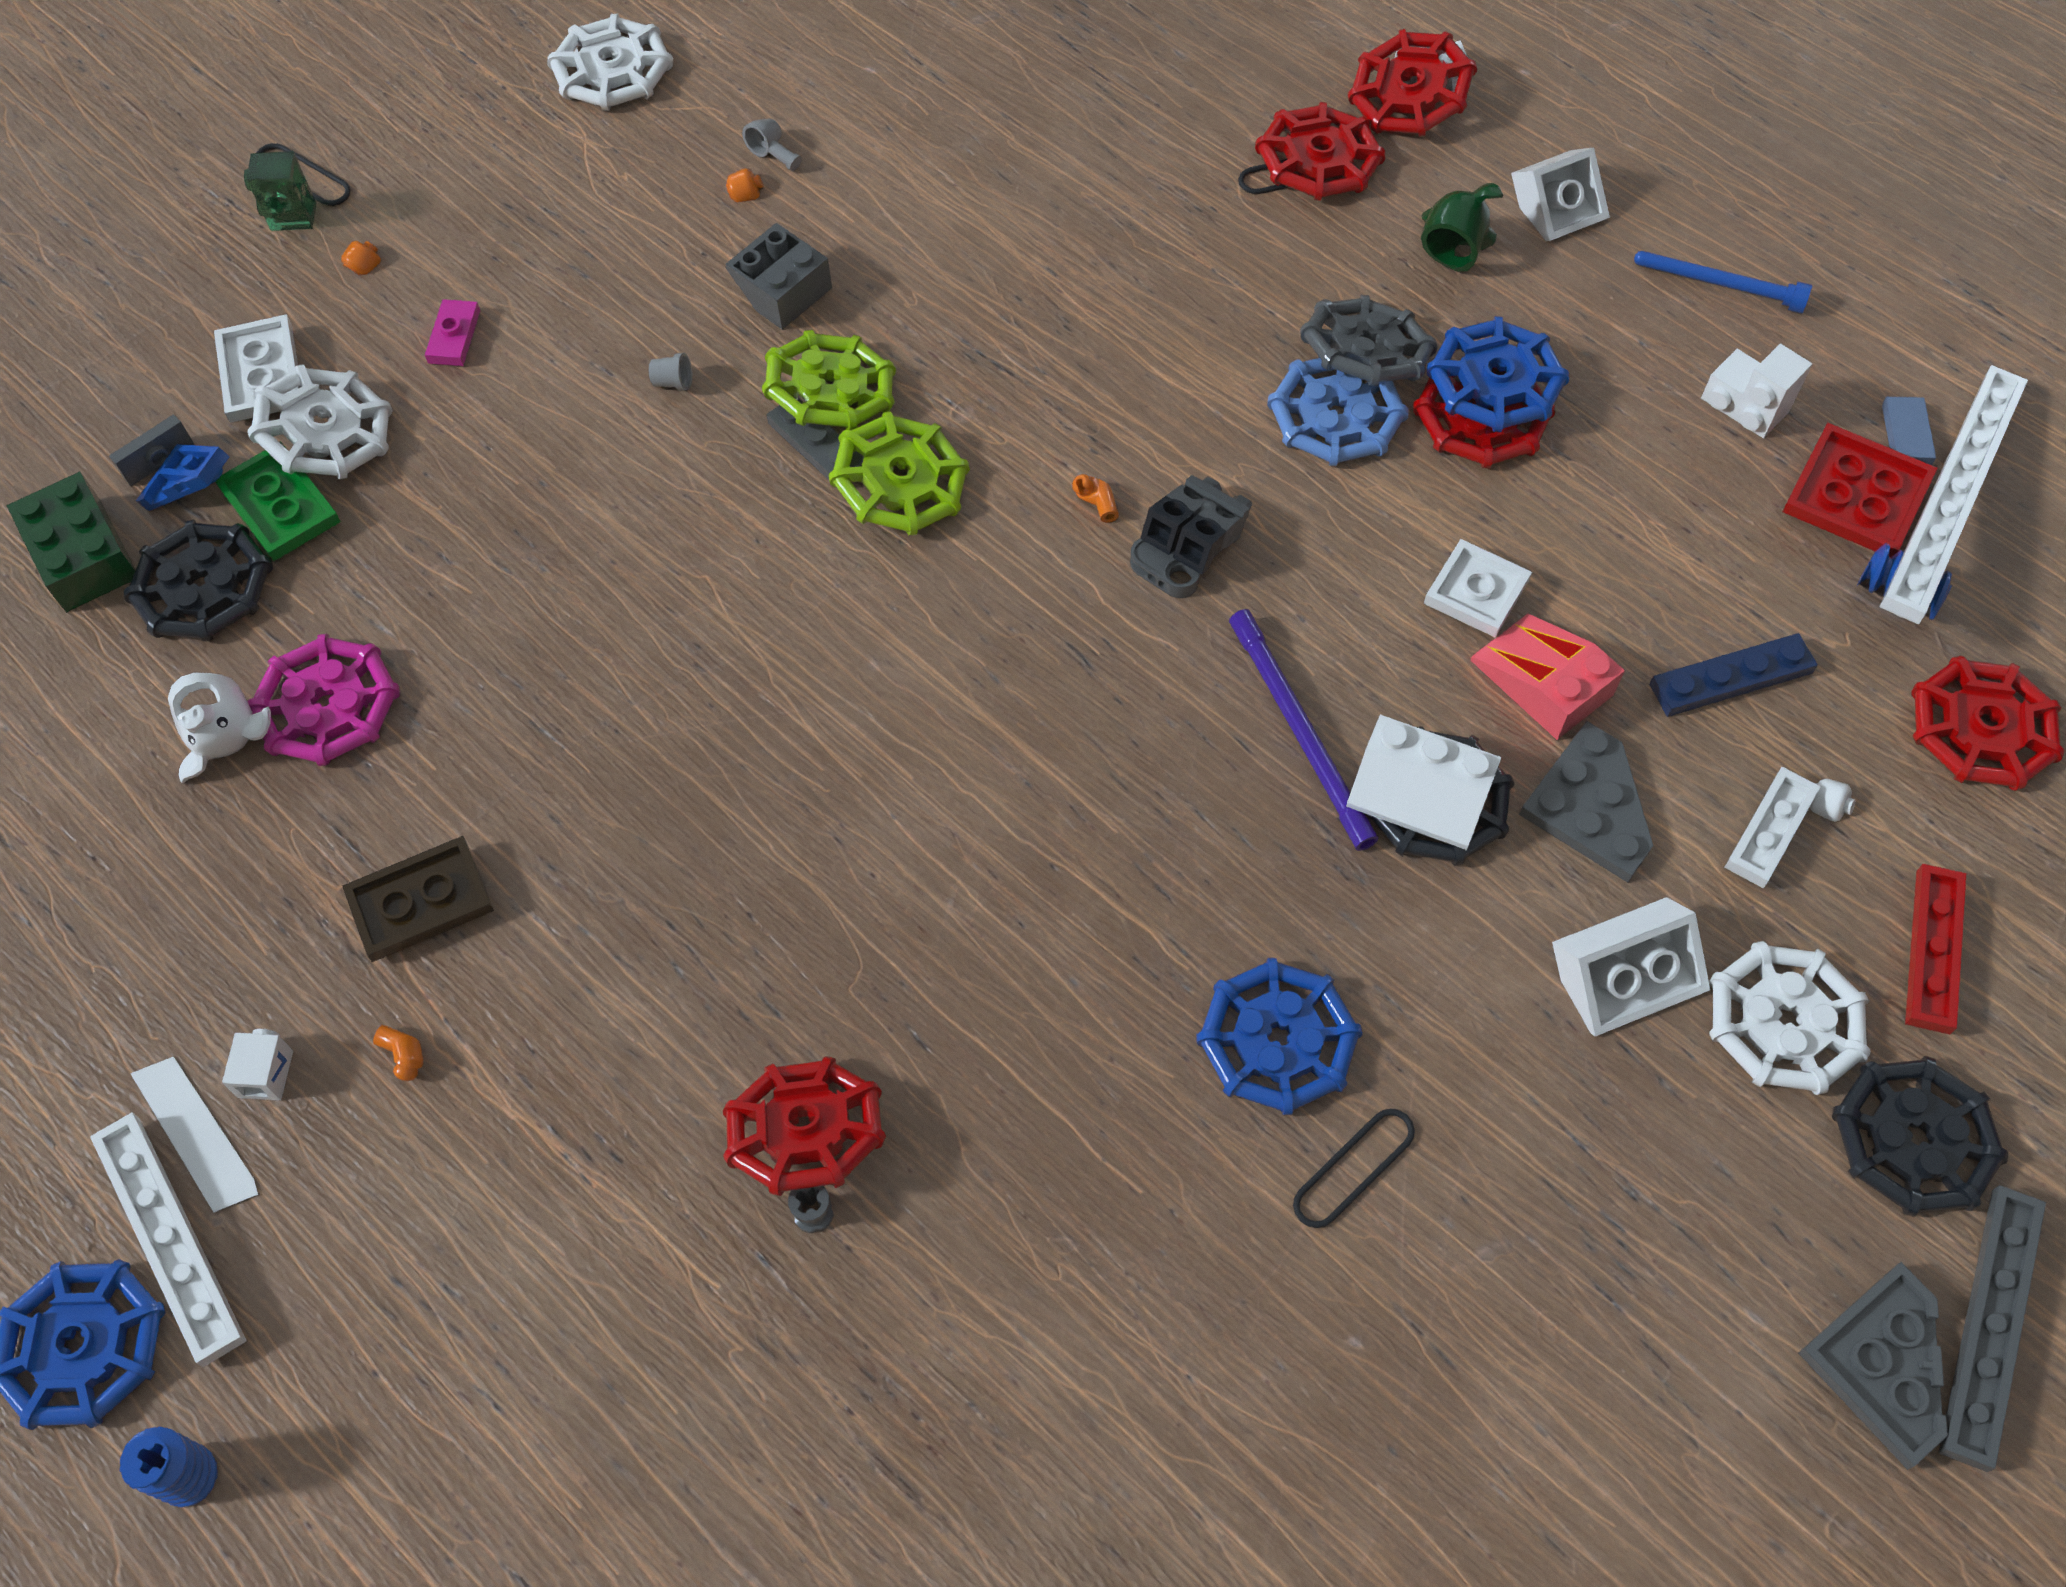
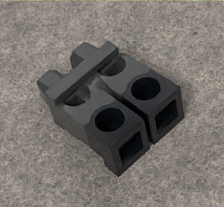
(1196, 522)

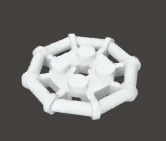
(604, 40)
(316, 438)
(1799, 995)

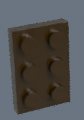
(417, 898)

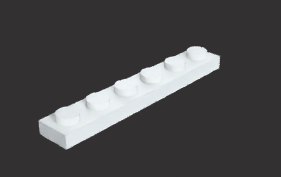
(168, 1240)

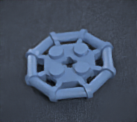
(1338, 429)

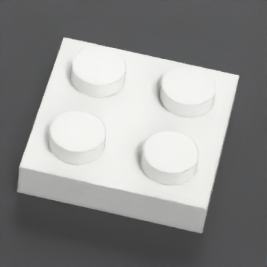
(1477, 588)

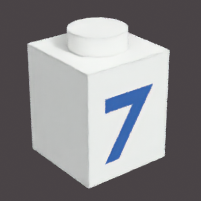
(258, 1065)

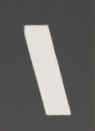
(195, 1135)

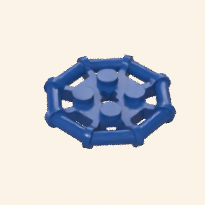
(1492, 389)
(1289, 1013)
(95, 1361)

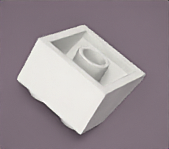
(1562, 193)

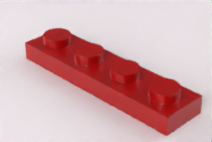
(1936, 949)

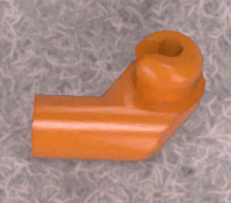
(1097, 493)
(405, 1049)

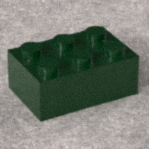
(72, 541)

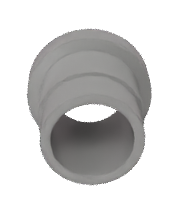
(671, 372)

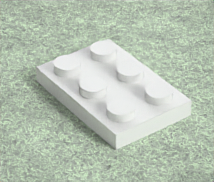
(251, 358)

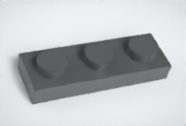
(813, 441)

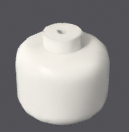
(1833, 800)

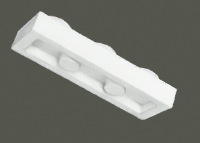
(1772, 827)

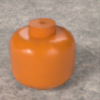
(744, 185)
(360, 257)

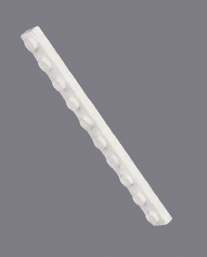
(1953, 496)

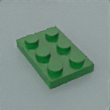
(275, 505)

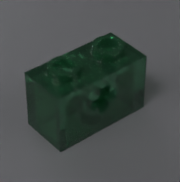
(280, 191)

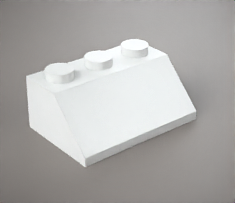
(1423, 781)
(1633, 965)

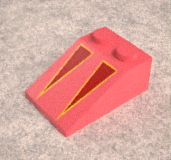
(1550, 672)

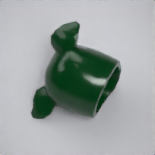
(1457, 221)

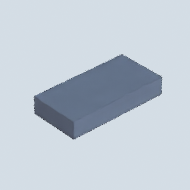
(1909, 427)

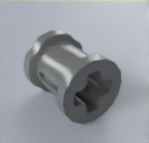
(811, 1220)

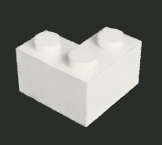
(1757, 392)

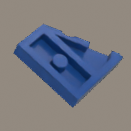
(183, 473)

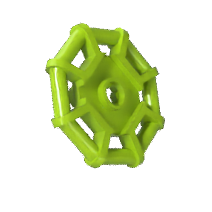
(829, 402)
(896, 490)

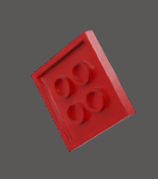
(1860, 490)

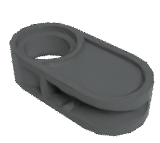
(1157, 568)

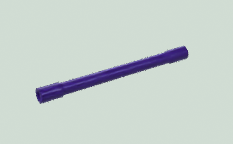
(1254, 642)

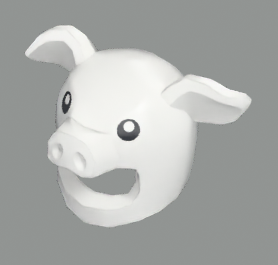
(214, 728)

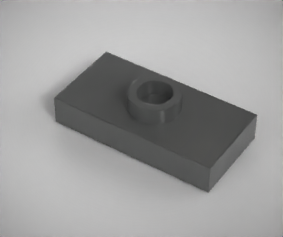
(150, 450)

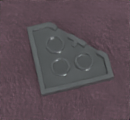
(1593, 803)
(1888, 1364)

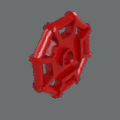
(1416, 97)
(1339, 150)
(1462, 427)
(1977, 740)
(799, 1093)

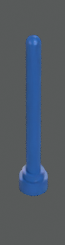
(1792, 296)

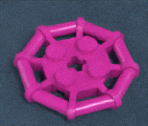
(325, 678)

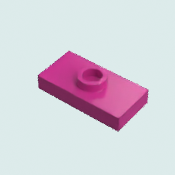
(452, 332)

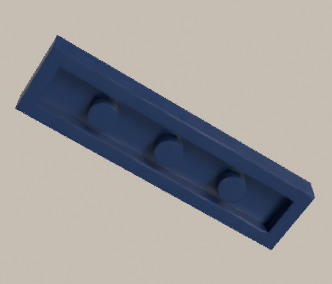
(1733, 674)

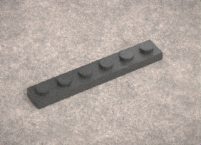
(1993, 1329)

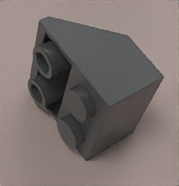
(780, 275)

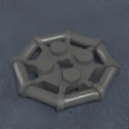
(1369, 342)

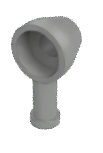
(763, 137)

